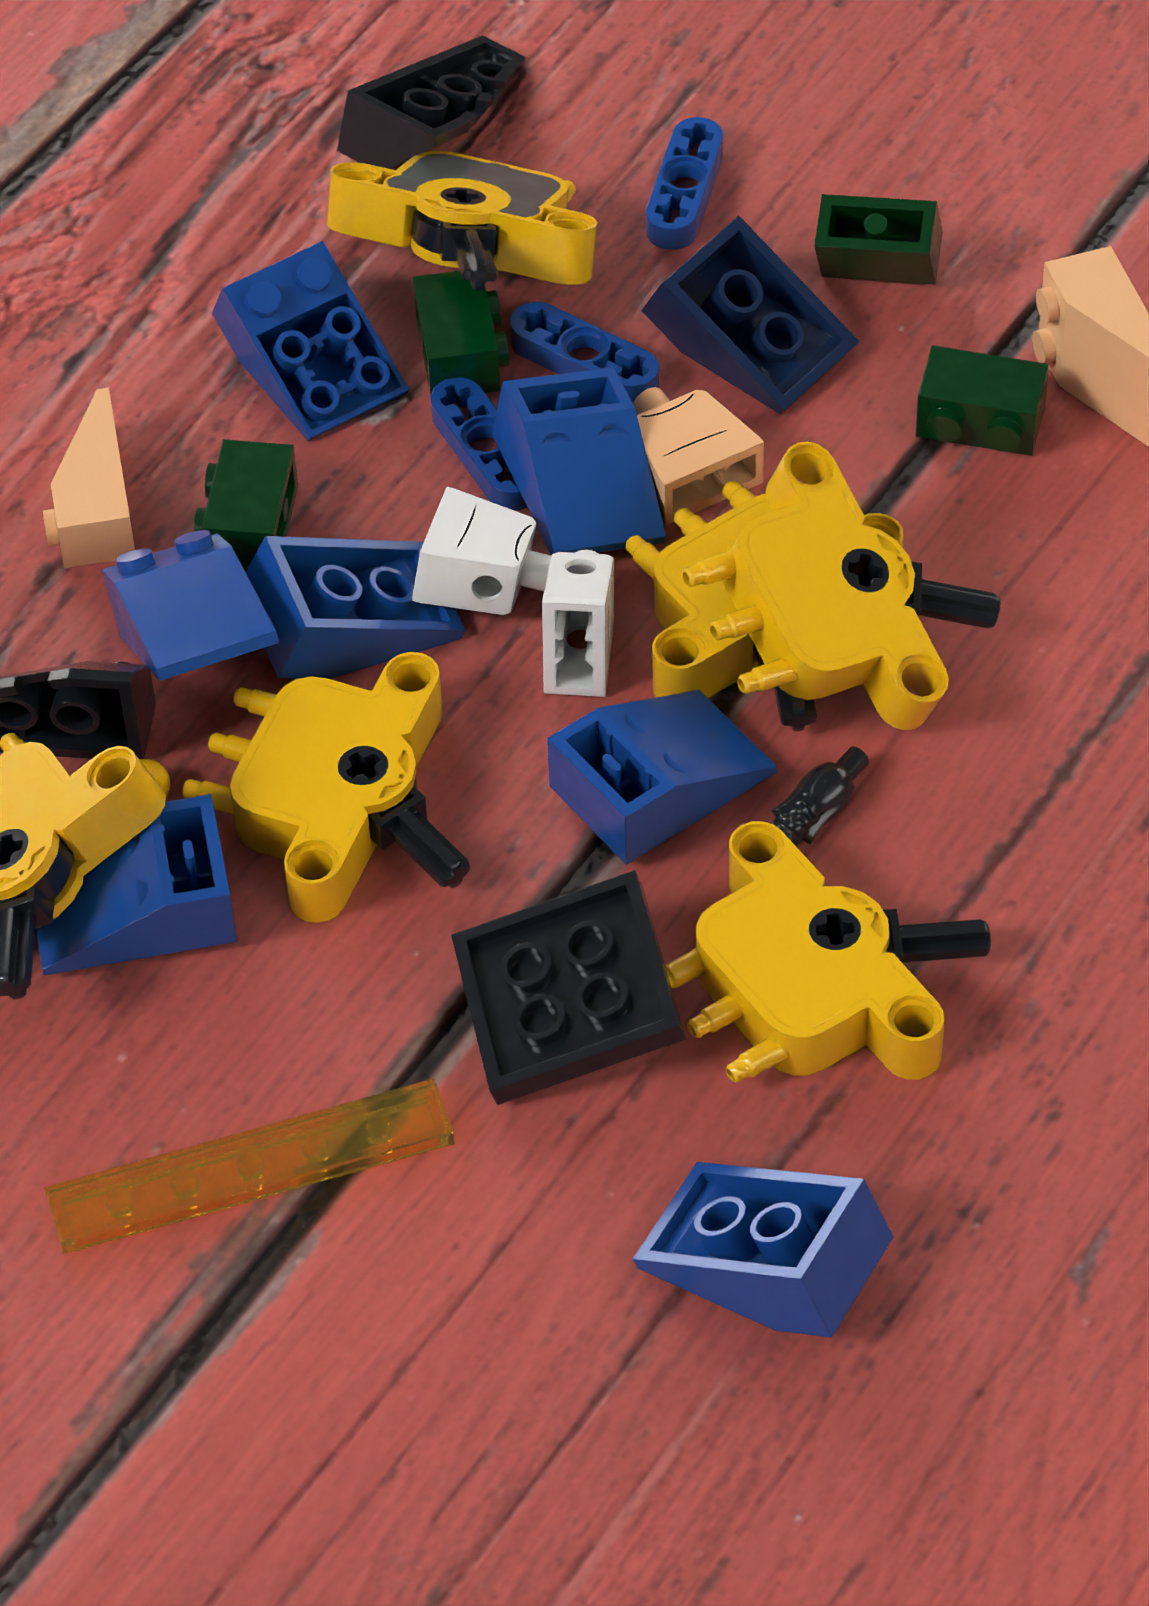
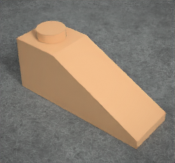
(90, 493)

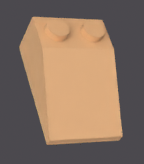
(1096, 337)

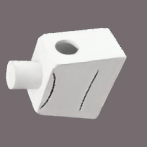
(478, 556)
(578, 598)

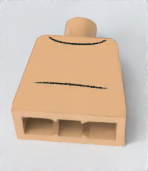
(695, 449)

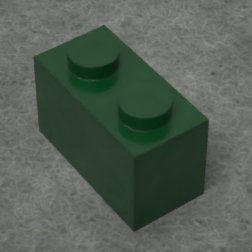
(878, 239)
(459, 330)
(981, 400)
(249, 495)

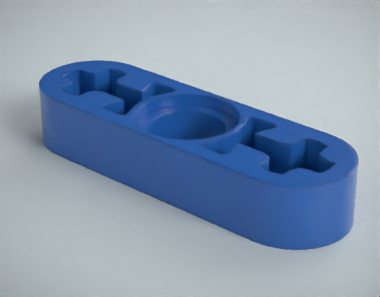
(689, 201)
(569, 333)
(449, 420)

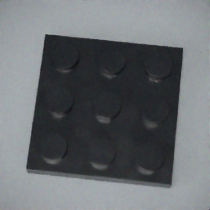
(567, 987)

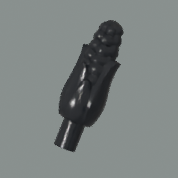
(819, 796)

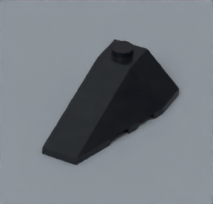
(425, 102)
(80, 707)

